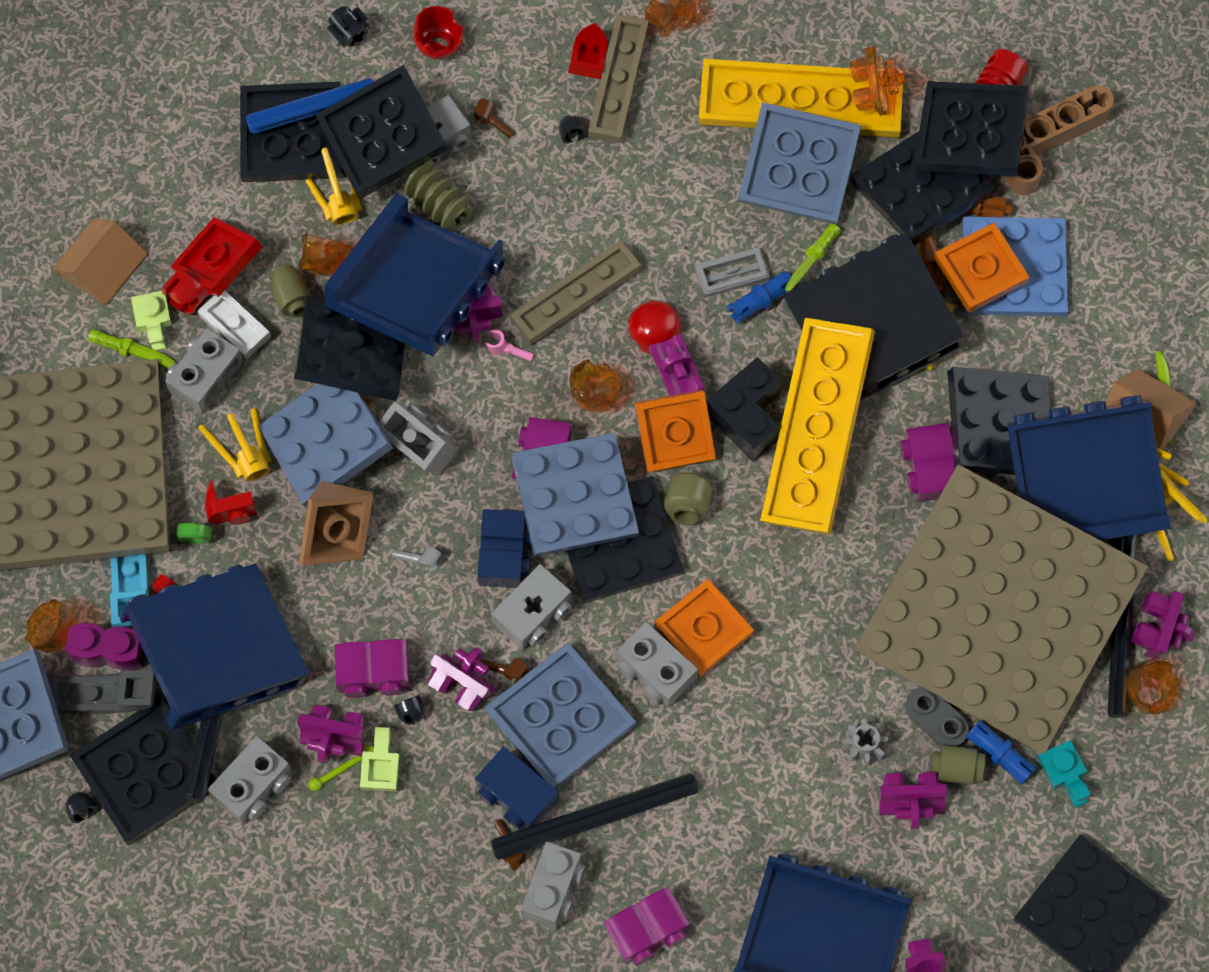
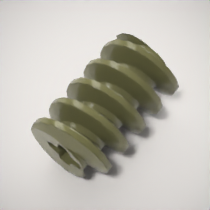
(436, 198)

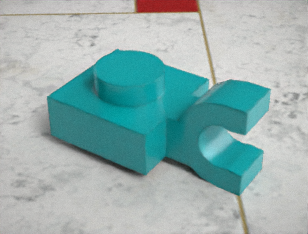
(1064, 769)

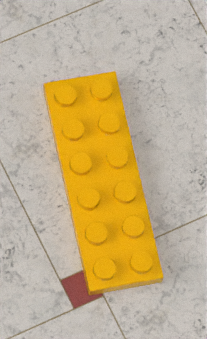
(736, 89)
(817, 426)

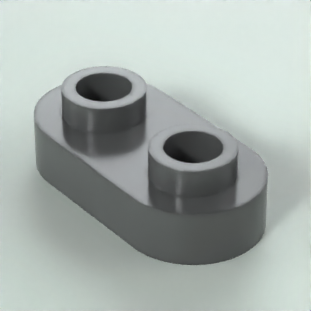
(936, 717)

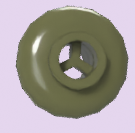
(688, 498)

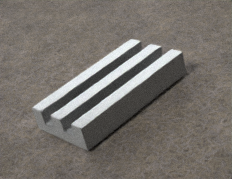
(733, 284)

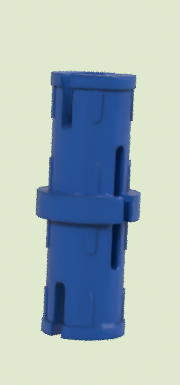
(759, 297)
(1000, 752)

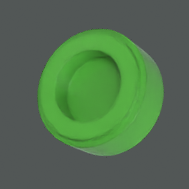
(194, 533)

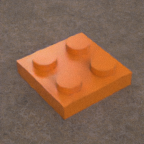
(981, 267)
(675, 430)
(704, 627)

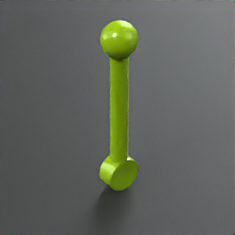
(316, 783)

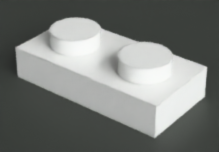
(234, 324)

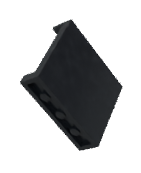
(892, 296)

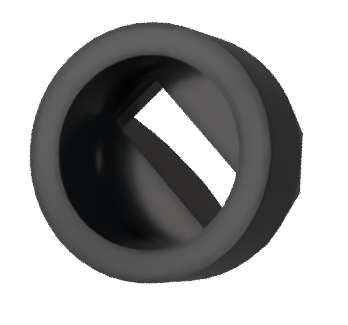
(572, 124)
(410, 710)
(78, 802)

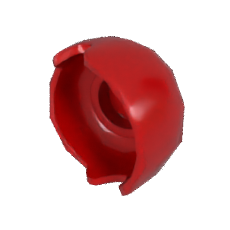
(437, 23)
(653, 324)

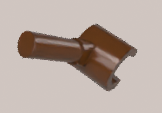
(485, 110)
(517, 668)
(514, 860)

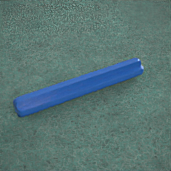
(301, 108)

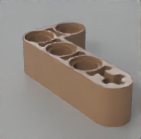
(1058, 132)

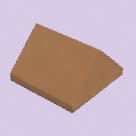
(101, 260)
(1168, 406)
(335, 524)

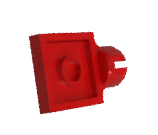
(209, 265)

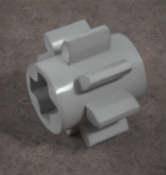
(866, 751)

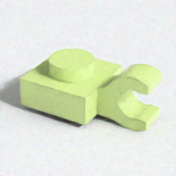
(151, 315)
(380, 767)

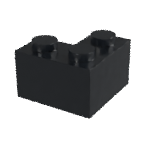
(740, 406)

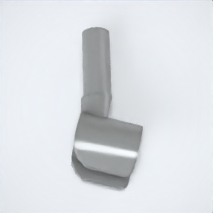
(430, 557)

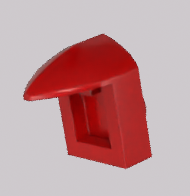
(589, 52)
(230, 509)

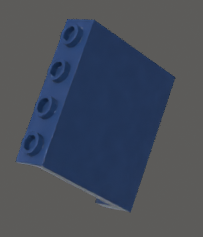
(412, 278)
(1092, 467)
(216, 644)
(821, 922)

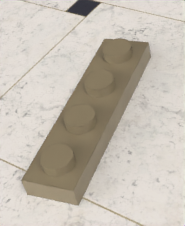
(618, 79)
(575, 292)

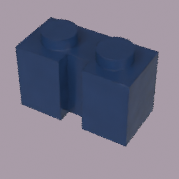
(502, 549)
(516, 789)

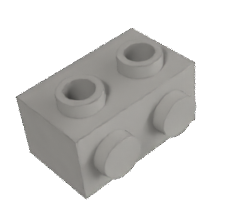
(203, 370)
(417, 438)
(655, 665)
(251, 781)
(551, 886)

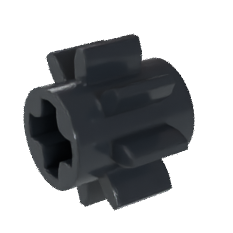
(347, 26)

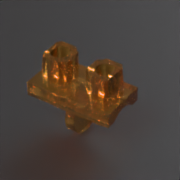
(667, 15)
(873, 69)
(322, 255)

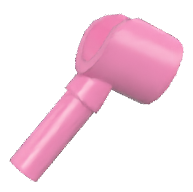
(504, 346)

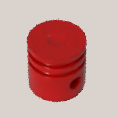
(1003, 69)

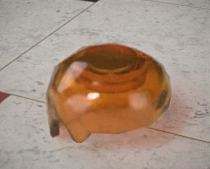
(587, 377)
(53, 614)
(1153, 673)

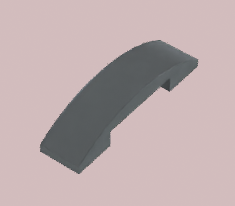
(103, 694)

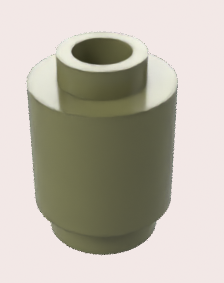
(289, 290)
(958, 765)

